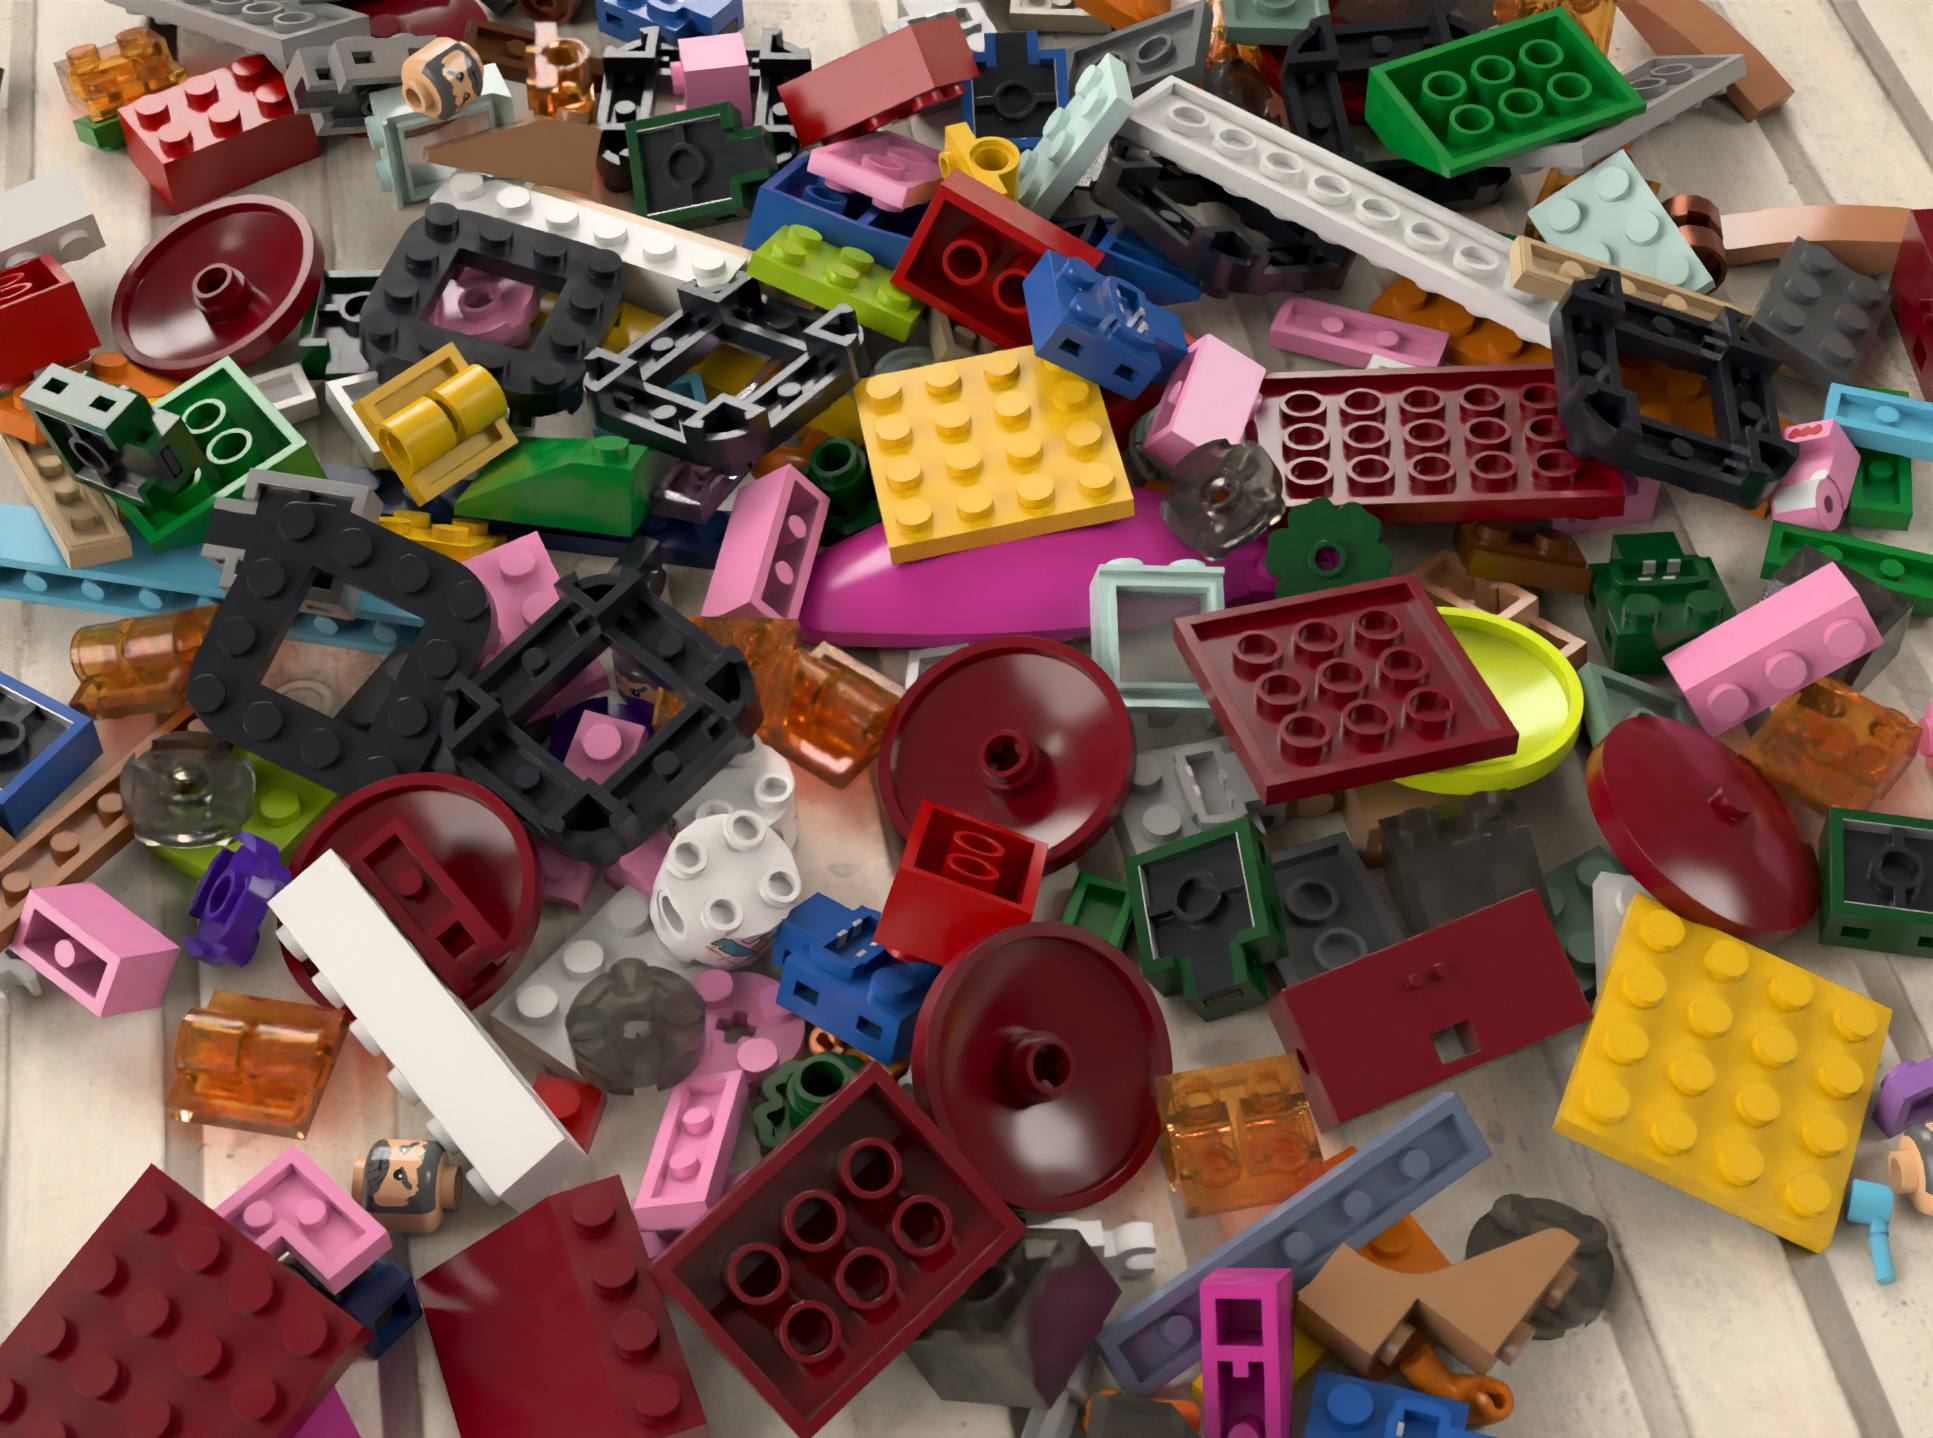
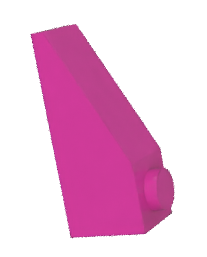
(1247, 1352)

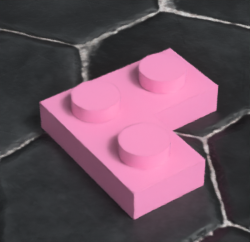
(310, 1216)

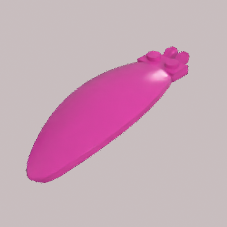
(1002, 588)

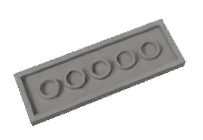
(257, 25)
(1668, 87)

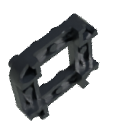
(1344, 53)
(643, 69)
(438, 249)
(1221, 257)
(1605, 419)
(729, 433)
(264, 602)
(619, 815)

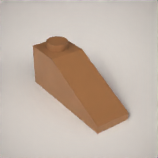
(533, 150)

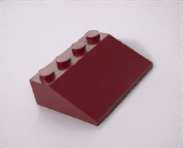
(836, 1250)
(560, 1328)

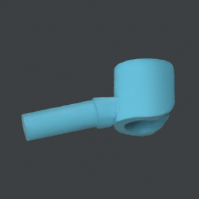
(1872, 1205)

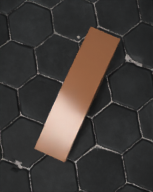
(1695, 29)
(1856, 235)
(1450, 586)

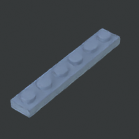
(1344, 1205)

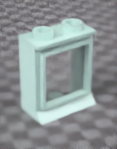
(405, 133)
(1133, 633)

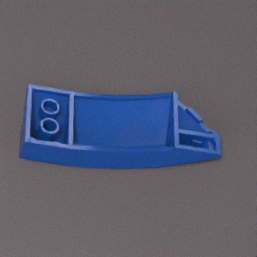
(854, 222)

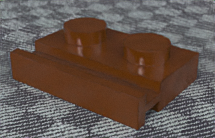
(1520, 557)

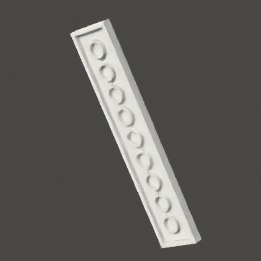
(1337, 202)

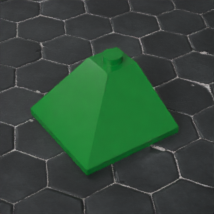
(235, 433)
(568, 484)

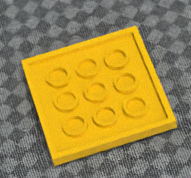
(988, 453)
(1725, 1073)

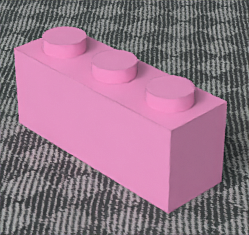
(768, 548)
(1773, 649)

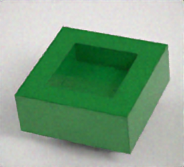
(103, 134)

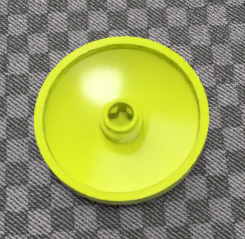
(1533, 688)

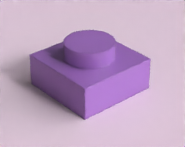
(1905, 1097)

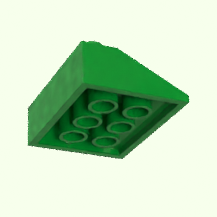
(1497, 95)

